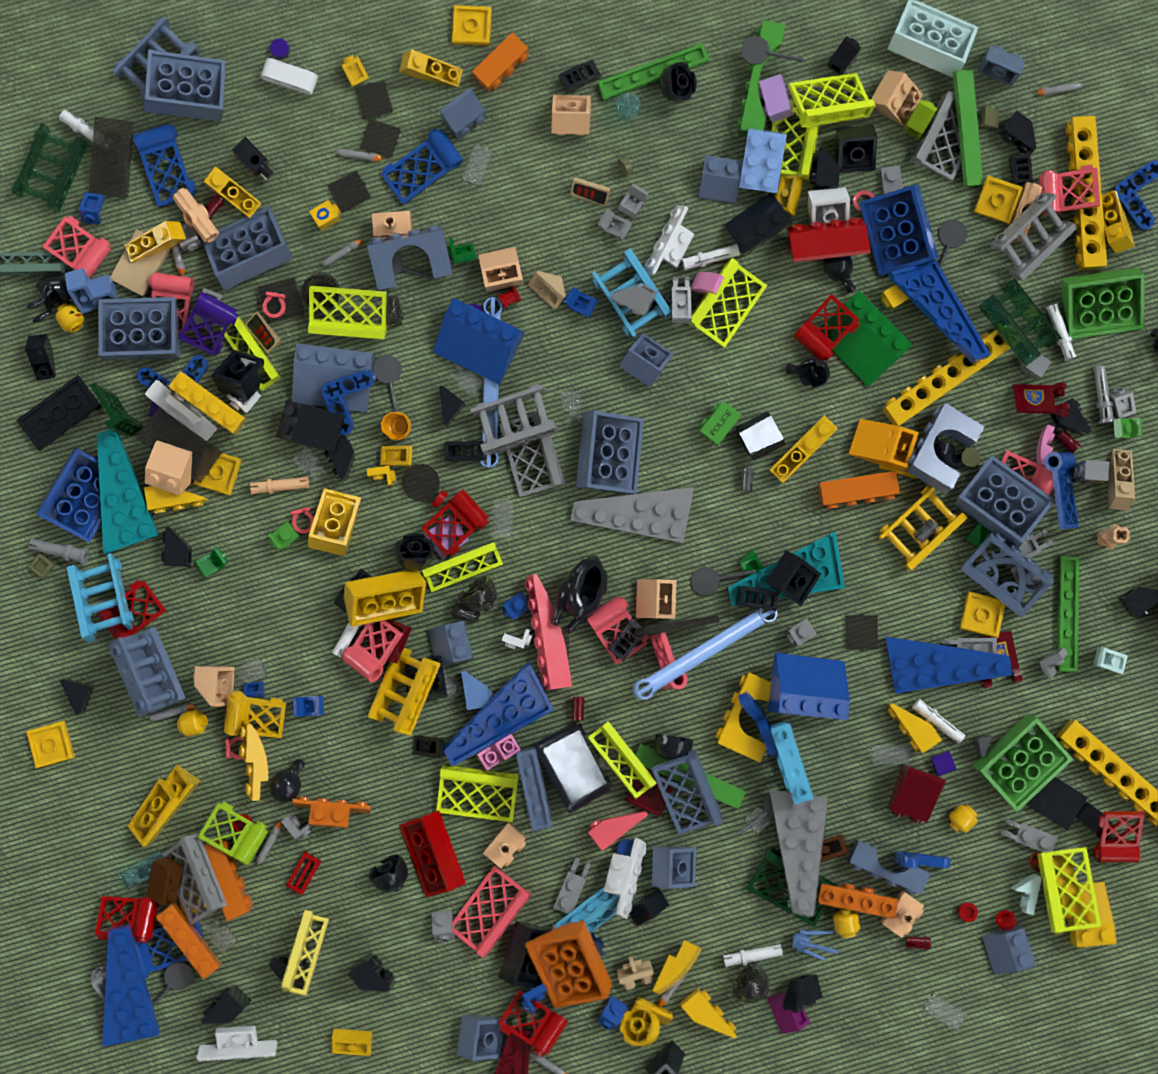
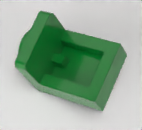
(461, 253)
(211, 563)

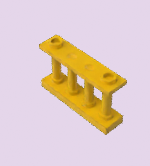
(927, 547)
(416, 696)

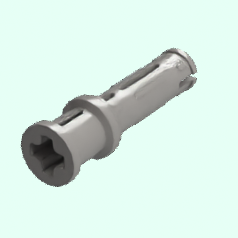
(1107, 405)
(68, 552)

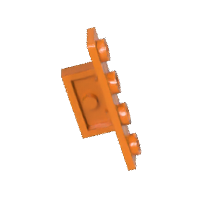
(330, 813)
(859, 900)

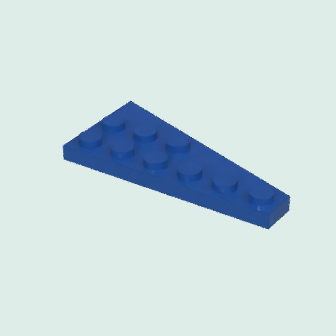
(934, 296)
(932, 665)
(509, 710)
(128, 1004)

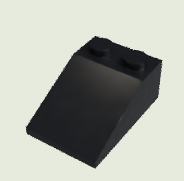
(310, 426)

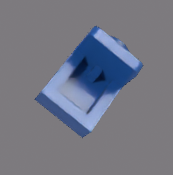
(580, 302)
(308, 706)
(612, 1013)

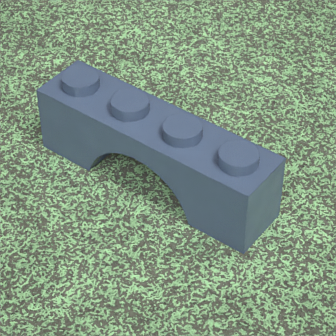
(865, 857)

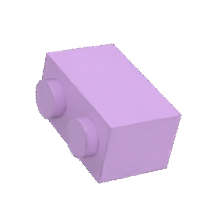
(776, 98)

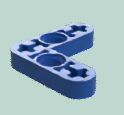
(1131, 196)
(191, 365)
(338, 396)
(758, 714)
(913, 860)

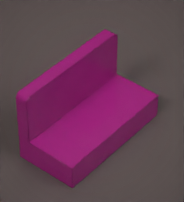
(786, 1020)

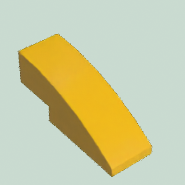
(1072, 889)
(677, 967)

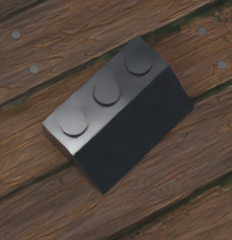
(758, 223)
(517, 963)

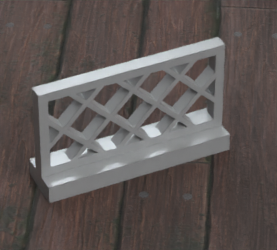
(932, 132)
(550, 457)
(201, 876)

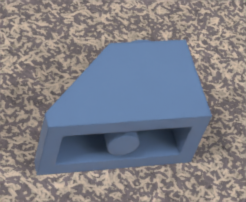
(475, 691)

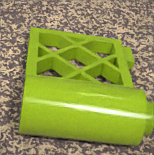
(246, 843)

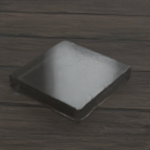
(293, 301)

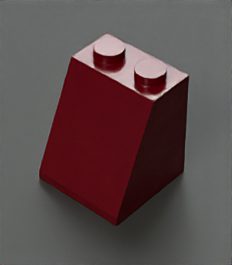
(915, 794)

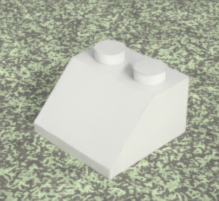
(828, 205)

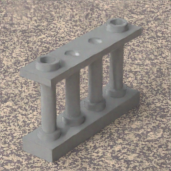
(1048, 242)
(527, 432)

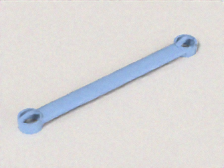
(491, 389)
(703, 652)

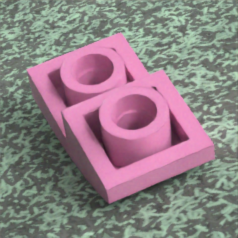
(707, 282)
(1042, 448)
(498, 752)

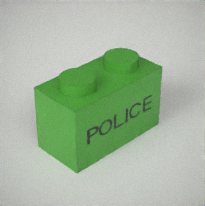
(719, 423)

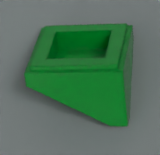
(977, 535)
(750, 562)

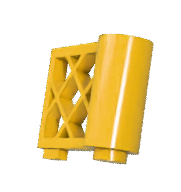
(239, 709)

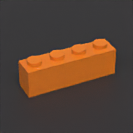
(858, 489)
(229, 881)
(189, 940)

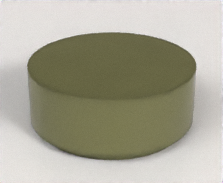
(625, 165)
(970, 457)

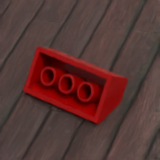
(827, 240)
(432, 854)

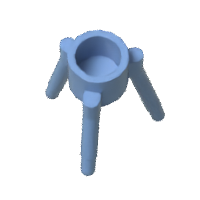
(802, 943)

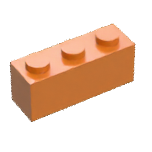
(501, 63)

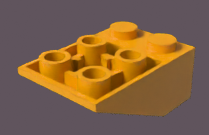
(883, 444)

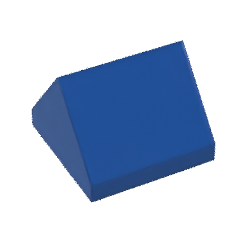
(254, 690)

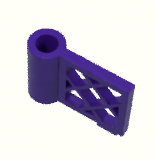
(213, 313)

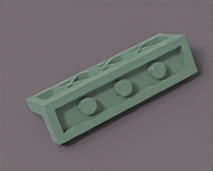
(29, 269)

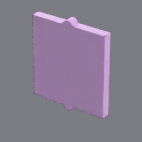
(448, 529)

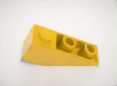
(430, 69)
(231, 192)
(1116, 224)
(155, 240)
(160, 500)
(919, 731)
(701, 1011)

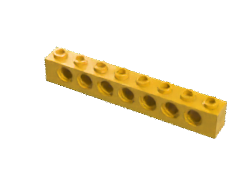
(1087, 128)
(899, 416)
(1068, 737)

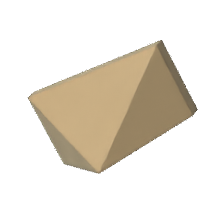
(548, 287)

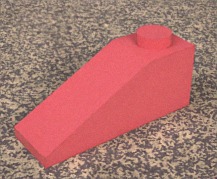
(612, 828)

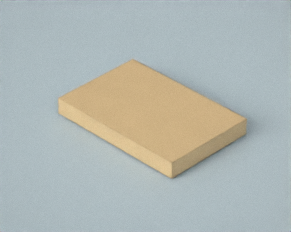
(136, 275)

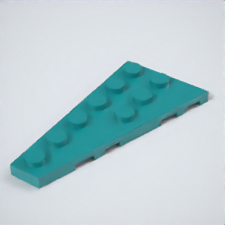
(121, 498)
(820, 554)

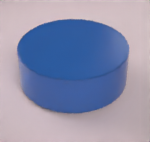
(625, 847)

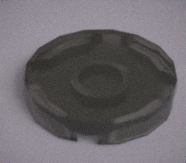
(420, 482)

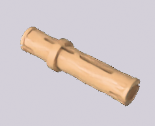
(279, 485)

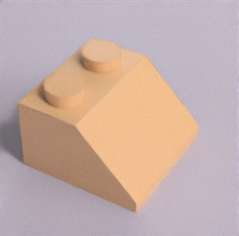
(571, 114)
(169, 468)
(214, 683)

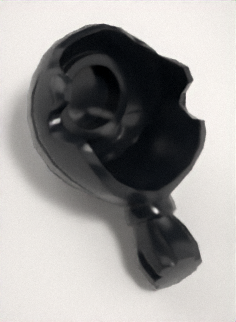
(840, 270)
(811, 372)
(947, 454)
(286, 783)

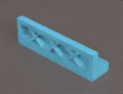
(593, 910)

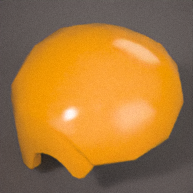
(396, 425)

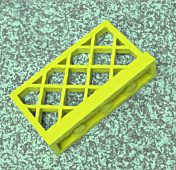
(835, 112)
(809, 145)
(709, 299)
(343, 327)
(481, 777)
(1052, 895)

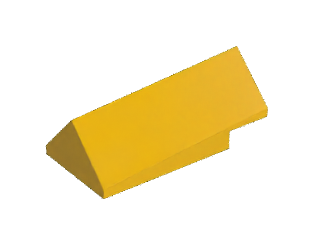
(162, 804)

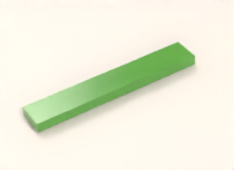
(650, 72)
(968, 128)
(1068, 611)
(722, 790)

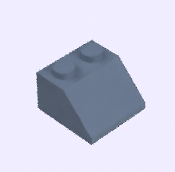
(1001, 65)
(463, 113)
(720, 179)
(646, 360)
(451, 642)
(673, 867)
(1009, 950)
(480, 1037)

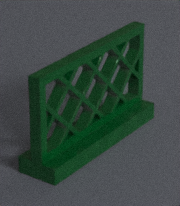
(119, 418)
(775, 858)

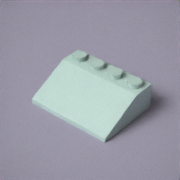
(933, 38)

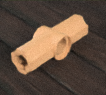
(1028, 196)
(195, 215)
(1113, 536)

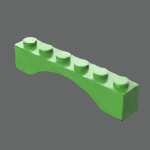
(753, 114)

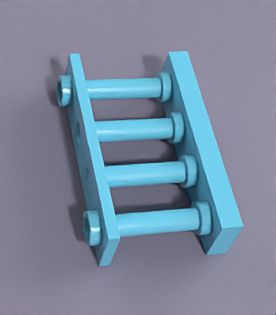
(640, 277)
(81, 594)
(790, 763)

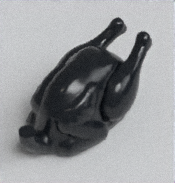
(581, 592)

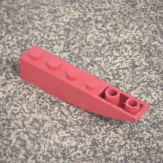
(548, 638)

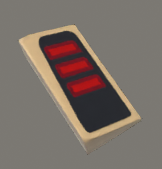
(590, 191)
(263, 333)

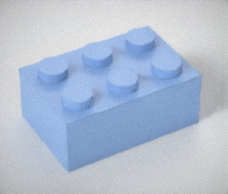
(762, 160)

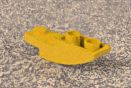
(803, 449)
(254, 754)

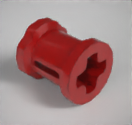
(509, 297)

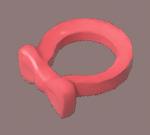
(859, 194)
(281, 297)
(295, 515)
(229, 753)

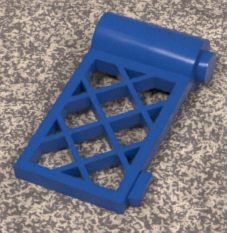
(159, 140)
(443, 152)
(1061, 465)
(146, 958)

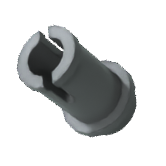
(747, 479)
(926, 530)

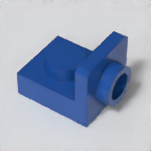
(91, 208)
(516, 606)
(535, 994)

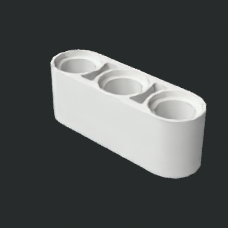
(289, 76)

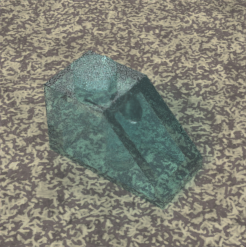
(139, 872)

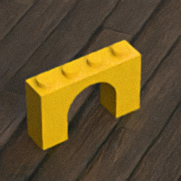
(208, 403)
(731, 734)

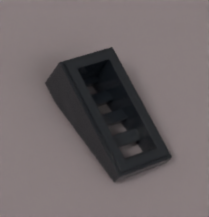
(583, 81)
(1027, 166)
(448, 451)
(741, 593)
(617, 641)

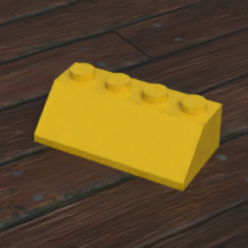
(384, 597)

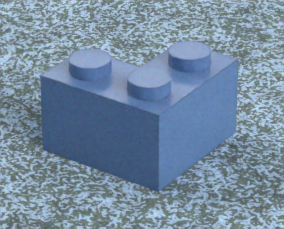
(86, 291)

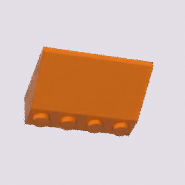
(570, 965)

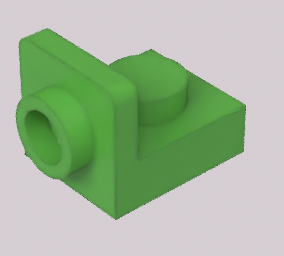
(1127, 428)
(283, 536)

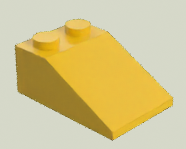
(334, 522)
(1098, 935)

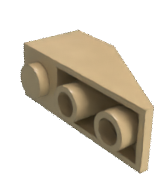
(1121, 480)

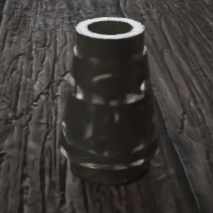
(394, 312)
(462, 613)

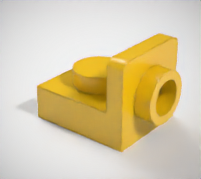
(354, 70)
(379, 472)

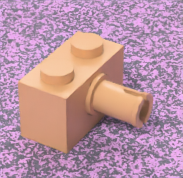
(390, 223)
(505, 844)
(907, 911)

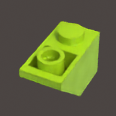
(920, 118)

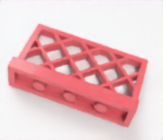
(502, 922)

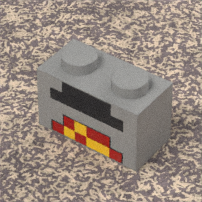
(1091, 472)

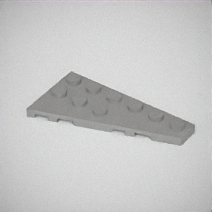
(647, 514)
(801, 843)

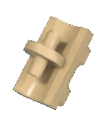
(633, 971)

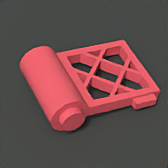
(1053, 184)
(91, 254)
(173, 286)
(1042, 477)
(609, 615)
(664, 658)
(366, 662)

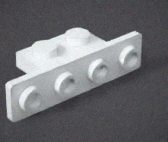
(672, 242)
(179, 409)
(624, 875)
(235, 1044)

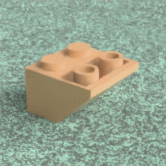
(896, 97)
(500, 269)
(656, 599)

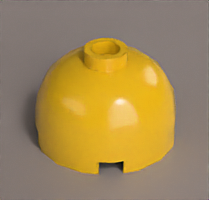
(640, 1026)

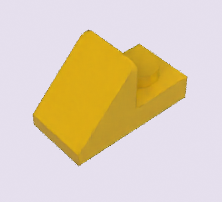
(396, 456)

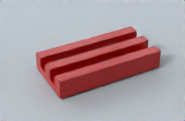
(311, 858)

